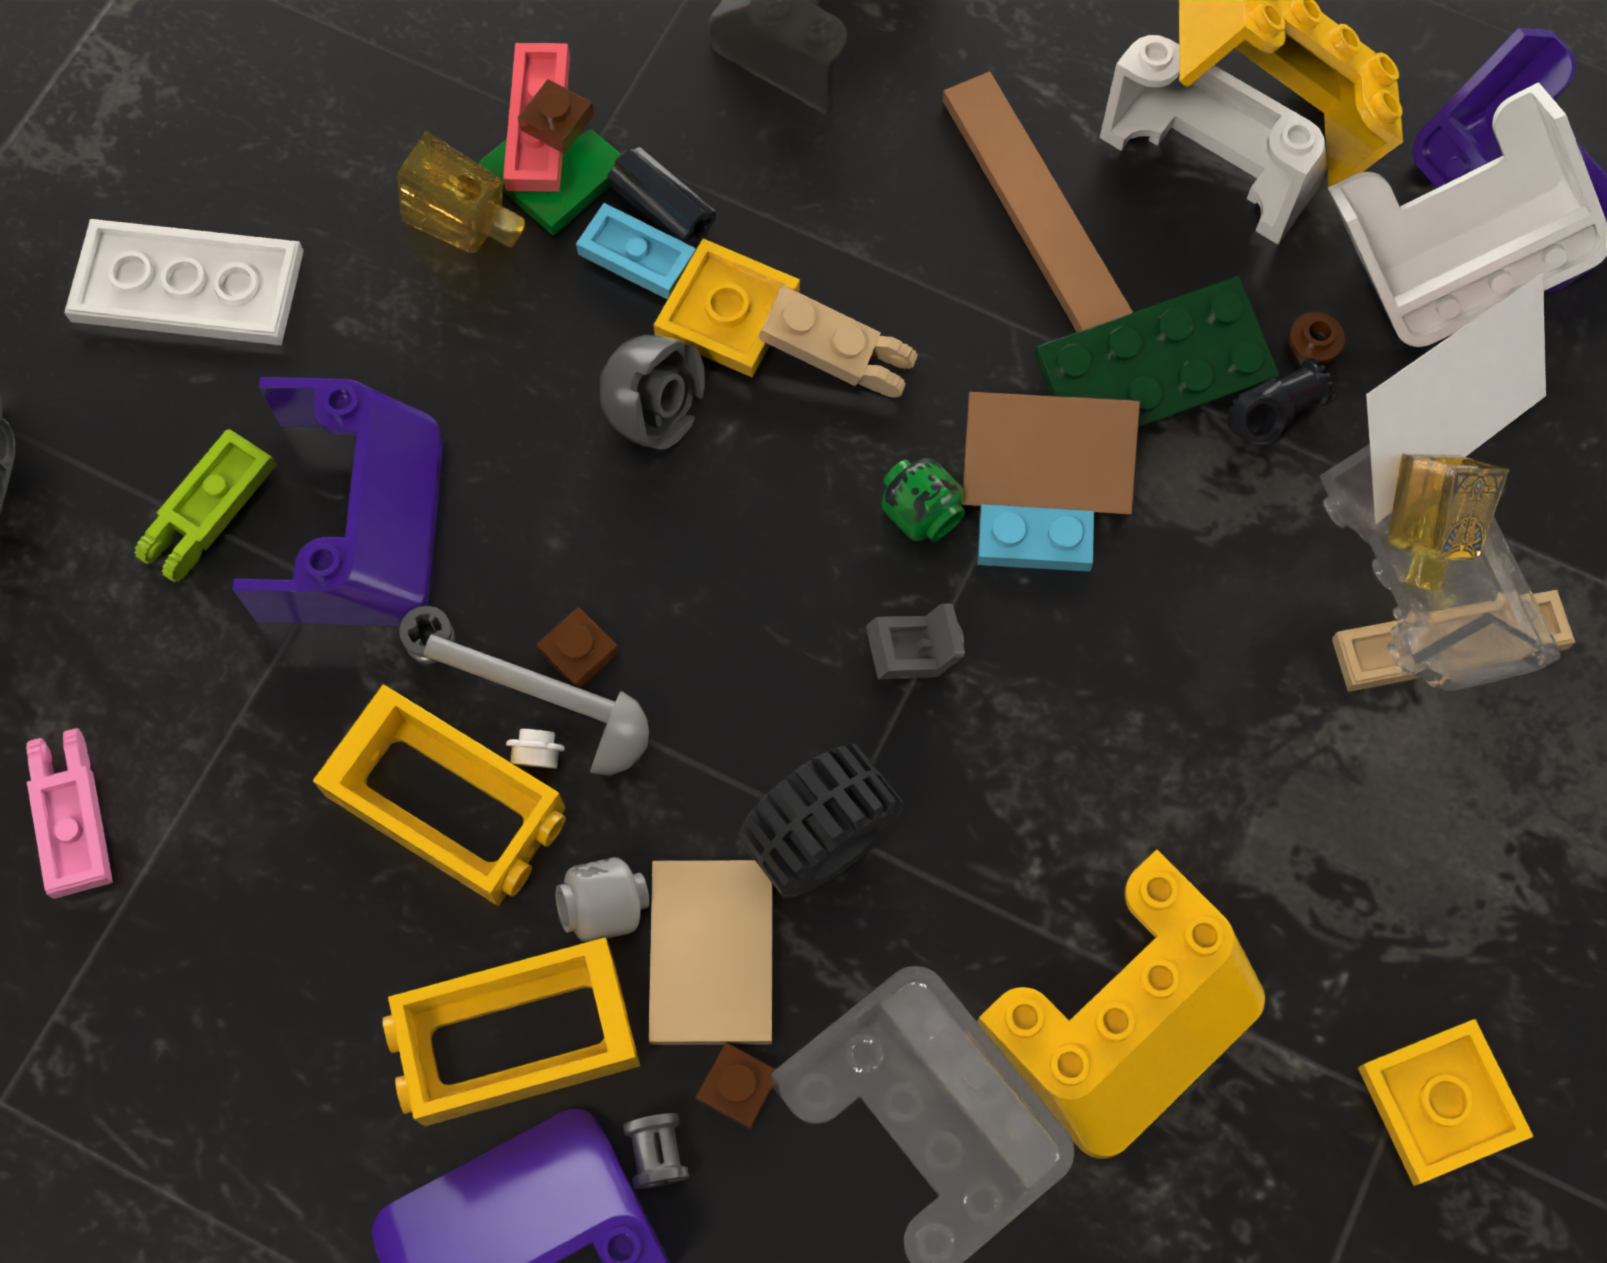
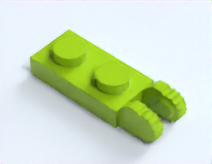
(205, 503)

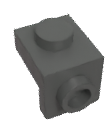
(916, 644)

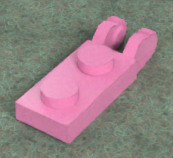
(67, 818)

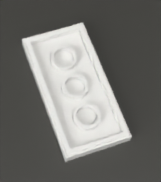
(184, 282)

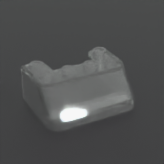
(1473, 629)
(944, 1102)

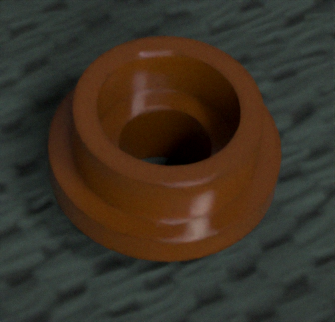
(1307, 347)

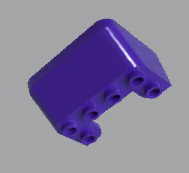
(1462, 130)

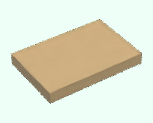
(710, 953)

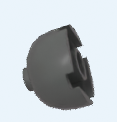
(651, 388)

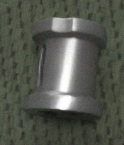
(655, 1151)

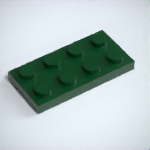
(1165, 355)

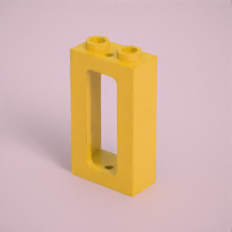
(396, 719)
(425, 1009)

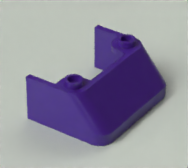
(391, 517)

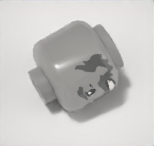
(601, 899)

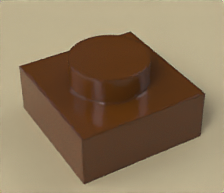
(556, 116)
(577, 648)
(737, 1086)

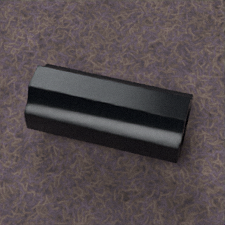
(661, 196)

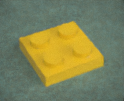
(723, 306)
(1444, 1102)

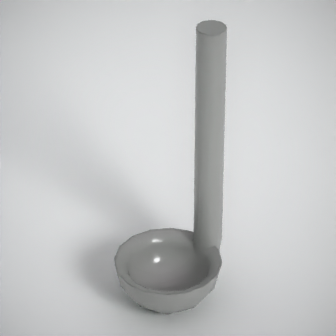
(626, 726)

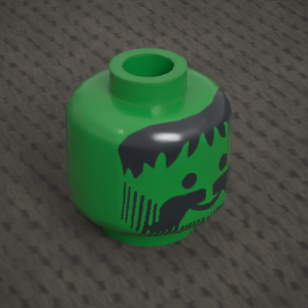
(922, 499)

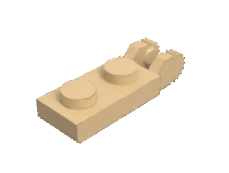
(835, 342)

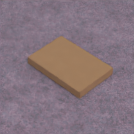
(1050, 452)

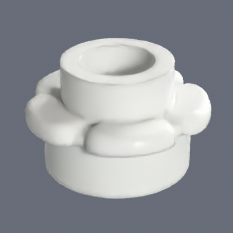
(535, 749)

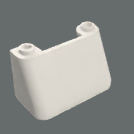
(1225, 118)

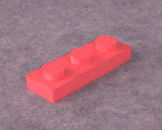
(528, 161)

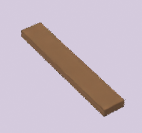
(1035, 203)

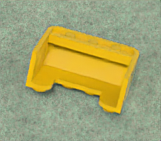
(1310, 57)
(1146, 1029)

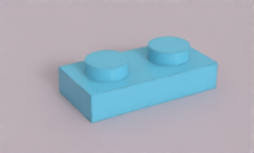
(635, 250)
(1035, 537)

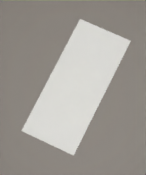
(1459, 390)

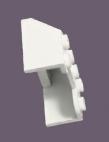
(1482, 233)

